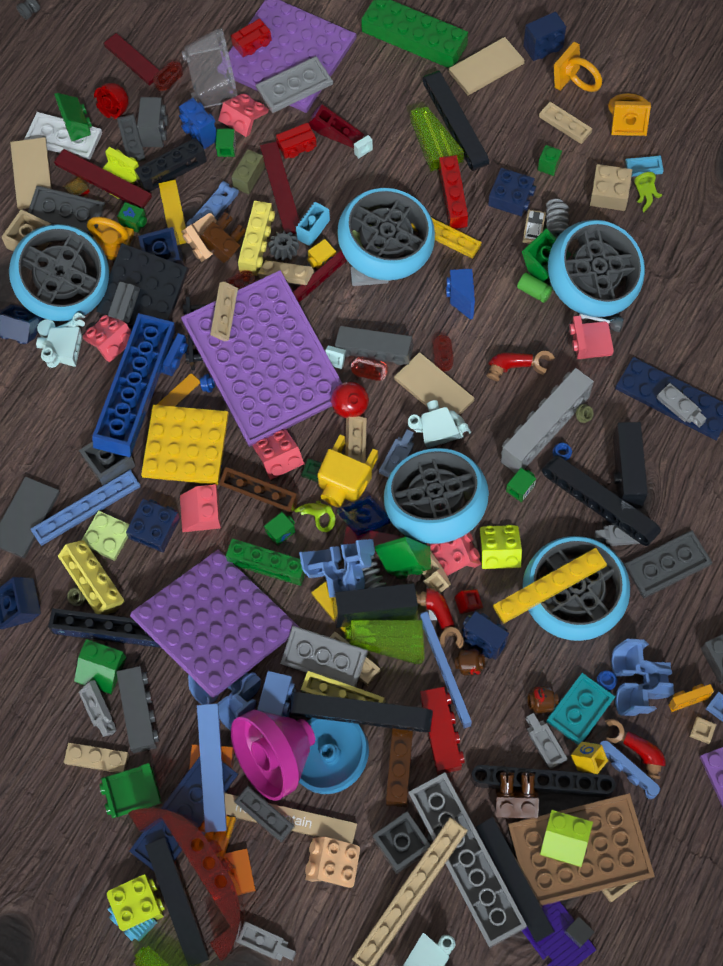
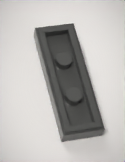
(131, 137)
(264, 814)

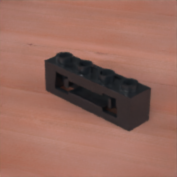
(170, 165)

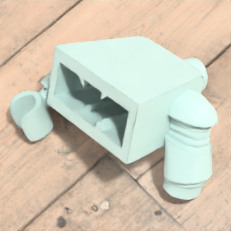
(62, 343)
(438, 425)
(429, 953)

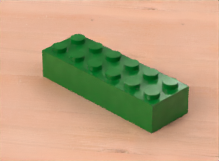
(415, 32)

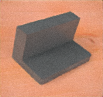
(124, 302)

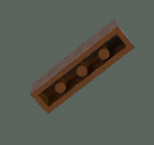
(259, 489)
(399, 768)

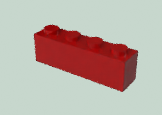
(453, 192)
(442, 735)

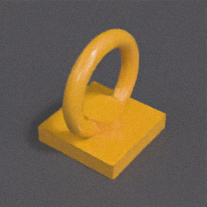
(568, 66)
(629, 116)
(110, 235)

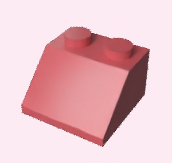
(200, 509)

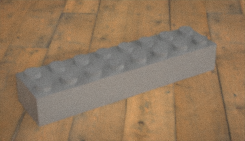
(470, 863)

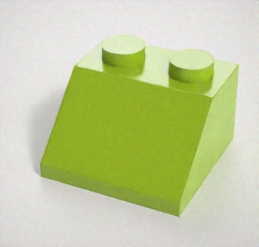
(566, 838)

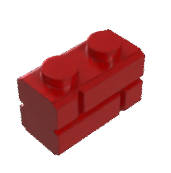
(251, 38)
(296, 141)

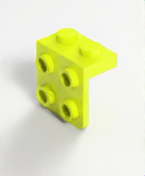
(121, 165)
(500, 547)
(135, 902)

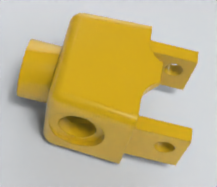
(344, 476)

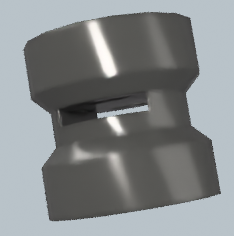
(28, 8)

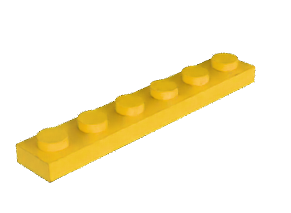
(549, 585)

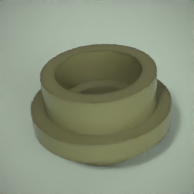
(584, 413)
(72, 597)

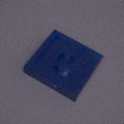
(363, 515)

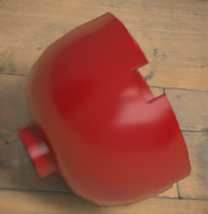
(111, 100)
(349, 399)

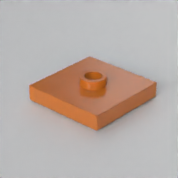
(241, 871)

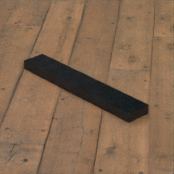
(515, 880)
(177, 902)

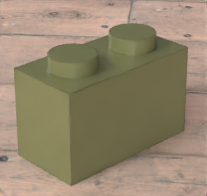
(248, 171)

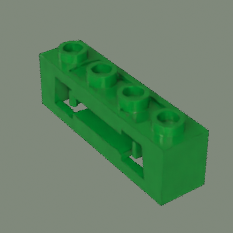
(265, 562)

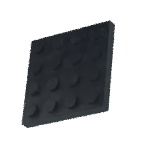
(156, 277)

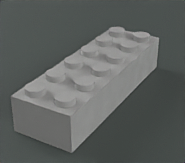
(546, 421)

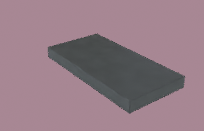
(65, 208)
(27, 509)
(668, 564)

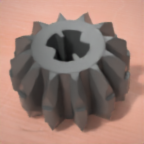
(283, 245)

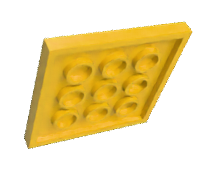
(185, 444)

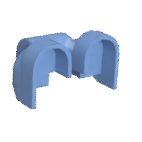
(324, 563)
(633, 697)
(234, 704)

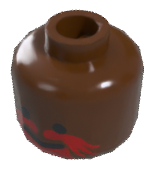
(470, 662)
(542, 699)

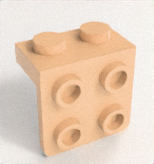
(192, 233)
(332, 861)

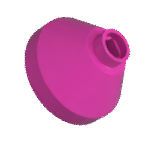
(272, 751)

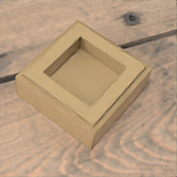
(702, 730)

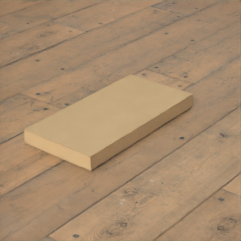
(486, 66)
(30, 169)
(430, 383)

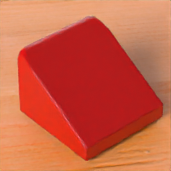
(468, 601)

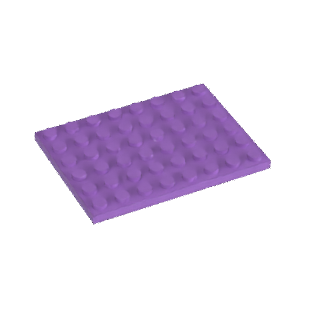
(272, 363)

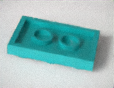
(580, 709)

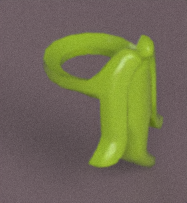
(646, 188)
(318, 510)

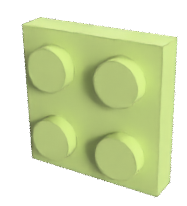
(106, 535)

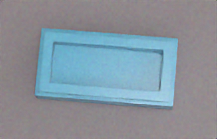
(644, 164)

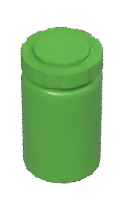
(535, 287)

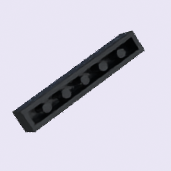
(98, 627)

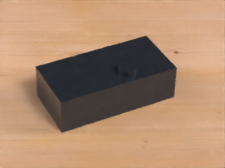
(630, 463)
(377, 603)

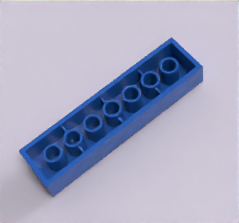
(133, 385)

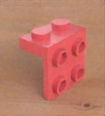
(241, 112)
(108, 336)
(590, 339)
(278, 454)
(456, 554)

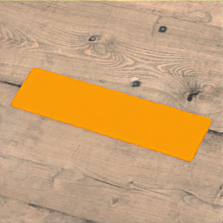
(180, 391)

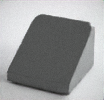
(579, 932)

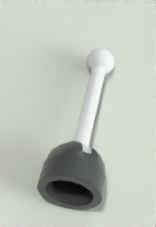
(615, 323)

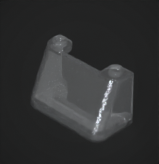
(210, 69)

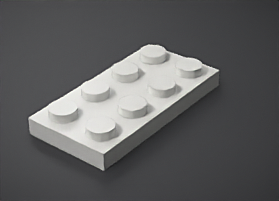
(58, 138)

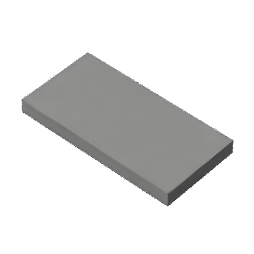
(294, 84)
(324, 656)

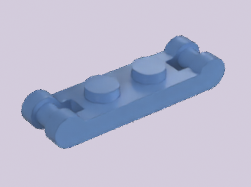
(217, 203)
(634, 774)

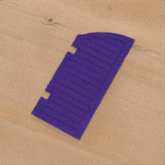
(558, 945)

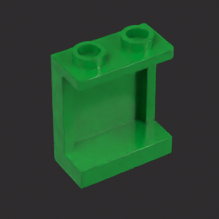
(130, 790)

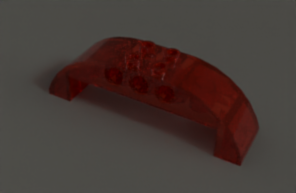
(227, 898)

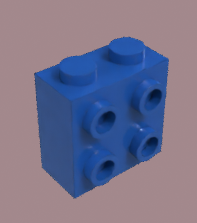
(198, 122)

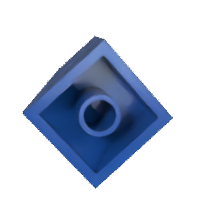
(461, 291)

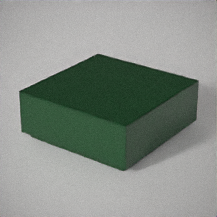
(311, 469)

